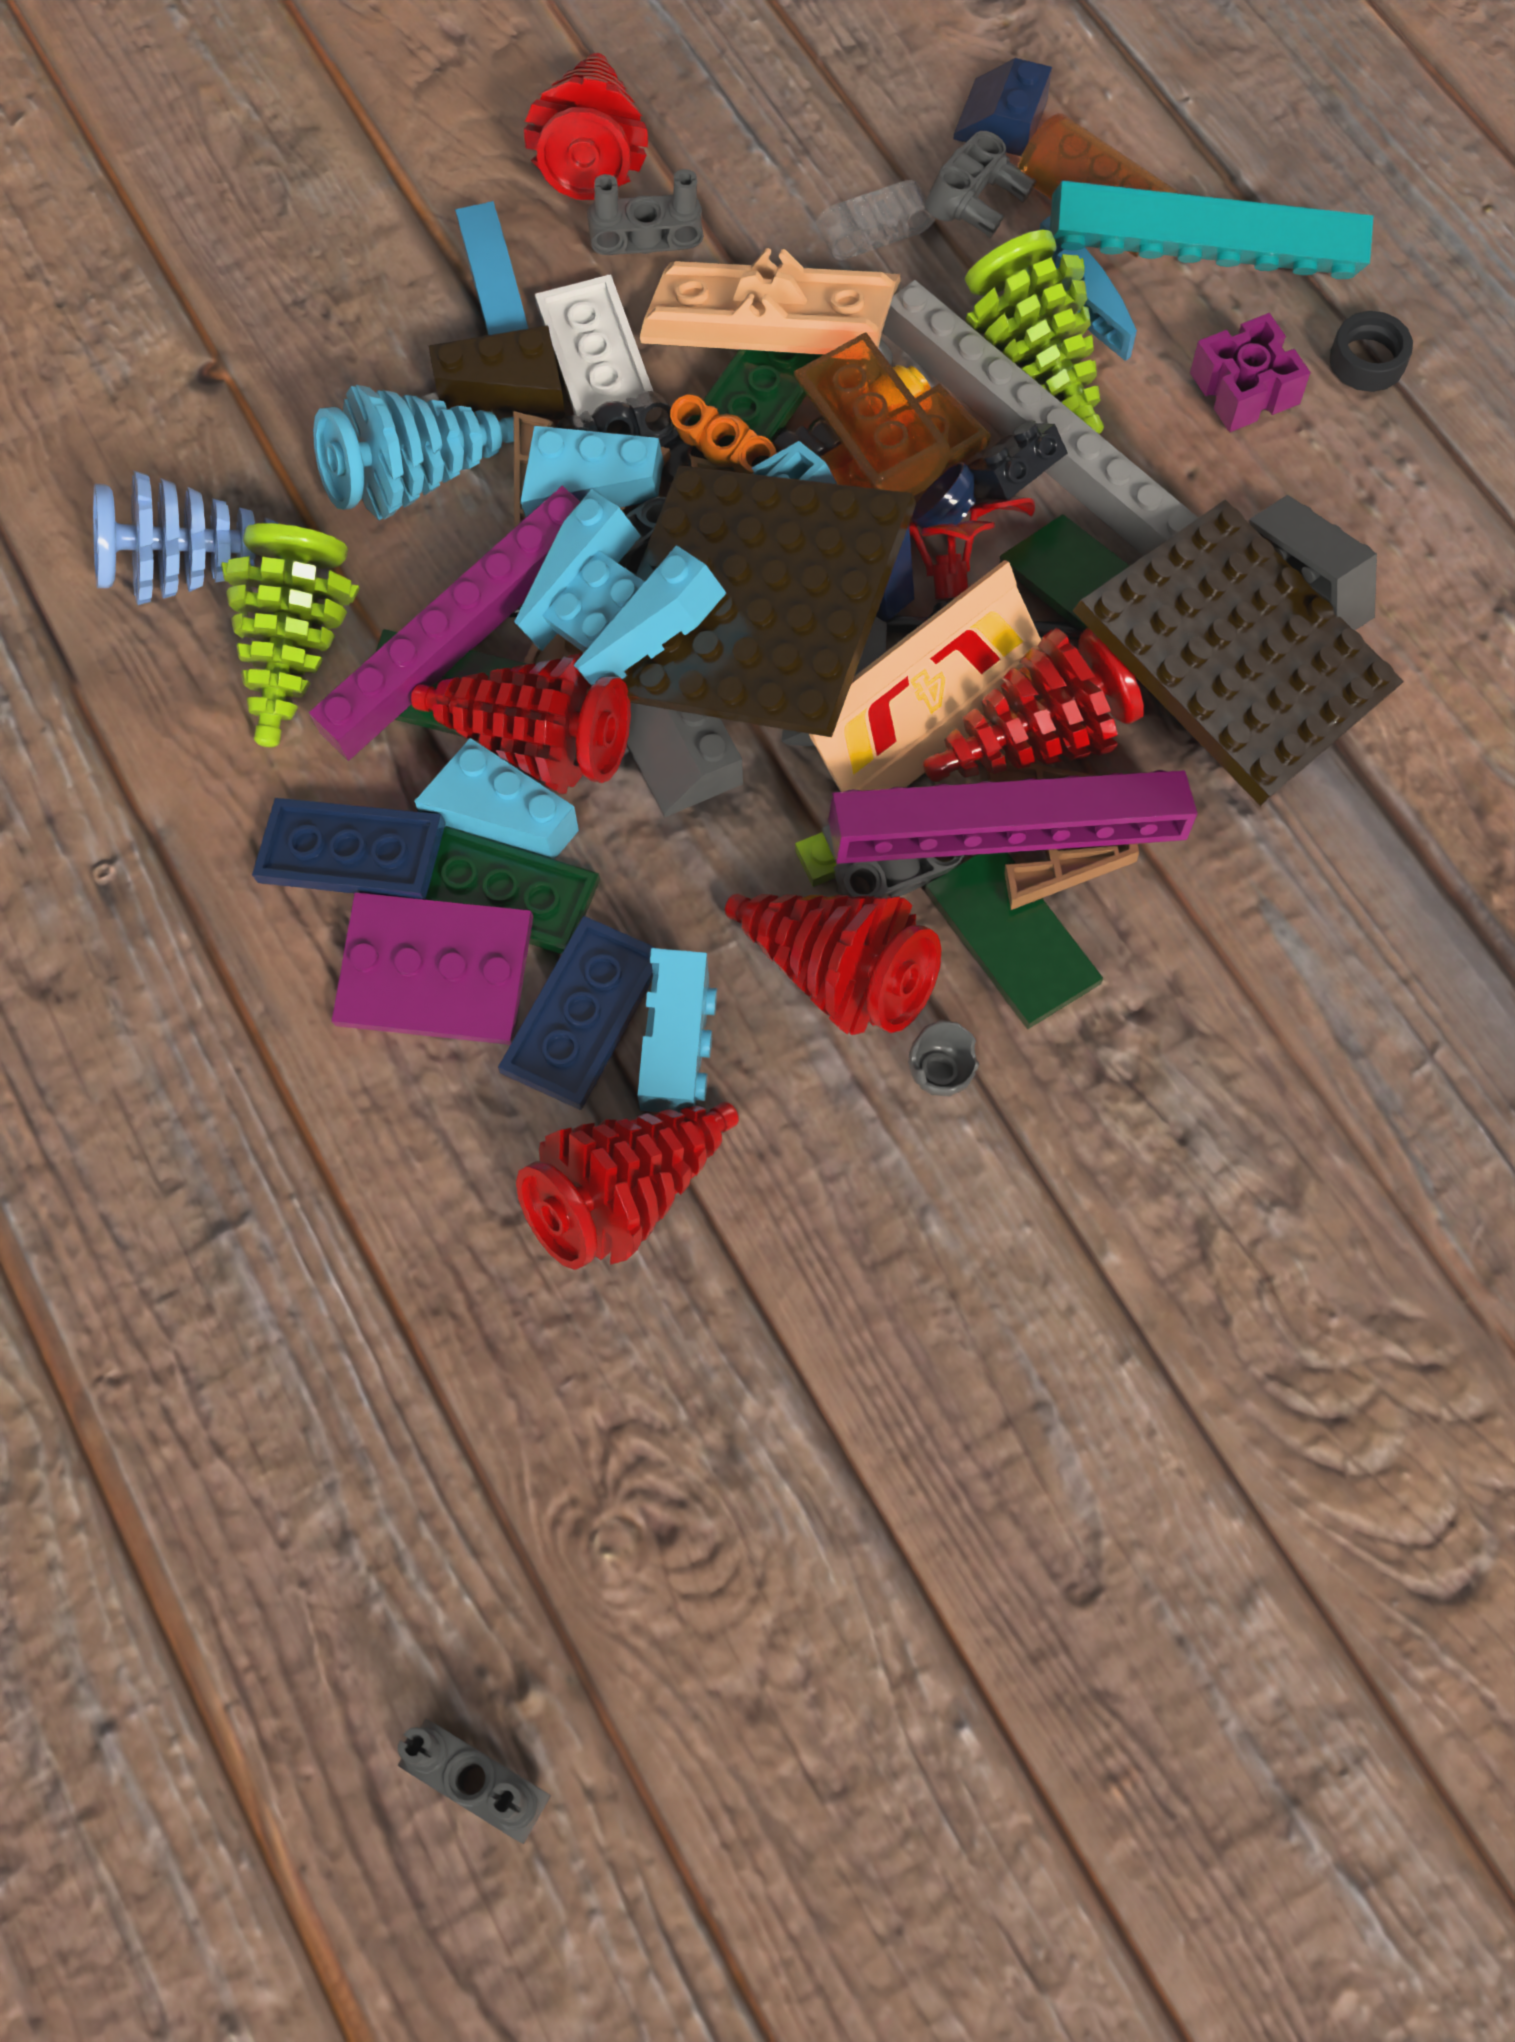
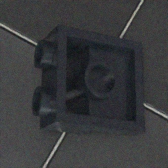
(1017, 460)

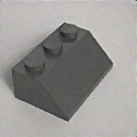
(683, 756)

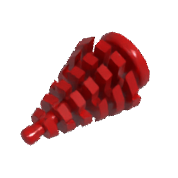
(586, 129)
(1053, 704)
(538, 718)
(850, 954)
(615, 1180)

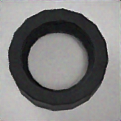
(1380, 328)

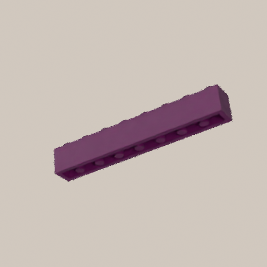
(441, 632)
(1010, 816)

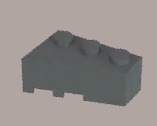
(1325, 557)

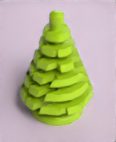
(1039, 317)
(284, 615)

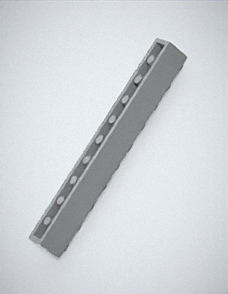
(1009, 397)

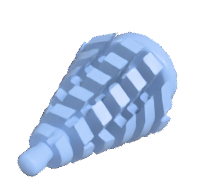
(166, 538)

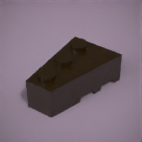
(500, 373)

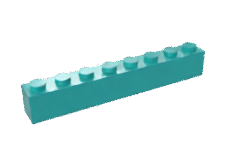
(1210, 229)

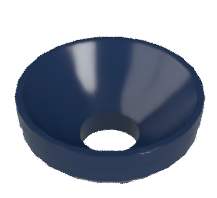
(946, 498)

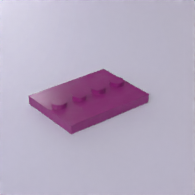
(433, 968)

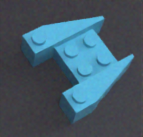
(604, 605)

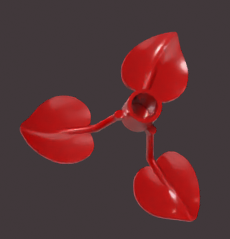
(952, 569)

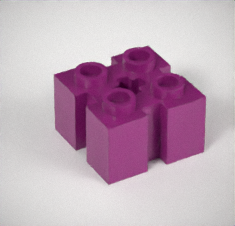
(1249, 372)

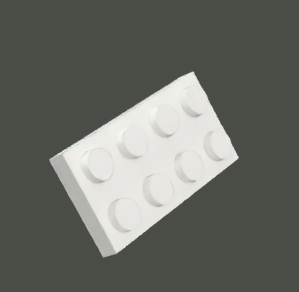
(593, 344)

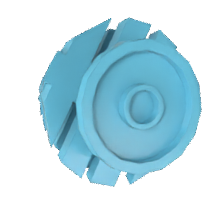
(398, 447)

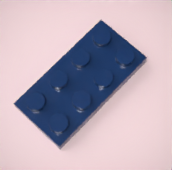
(349, 848)
(580, 1013)

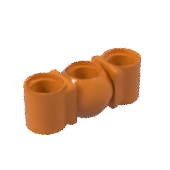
(712, 428)

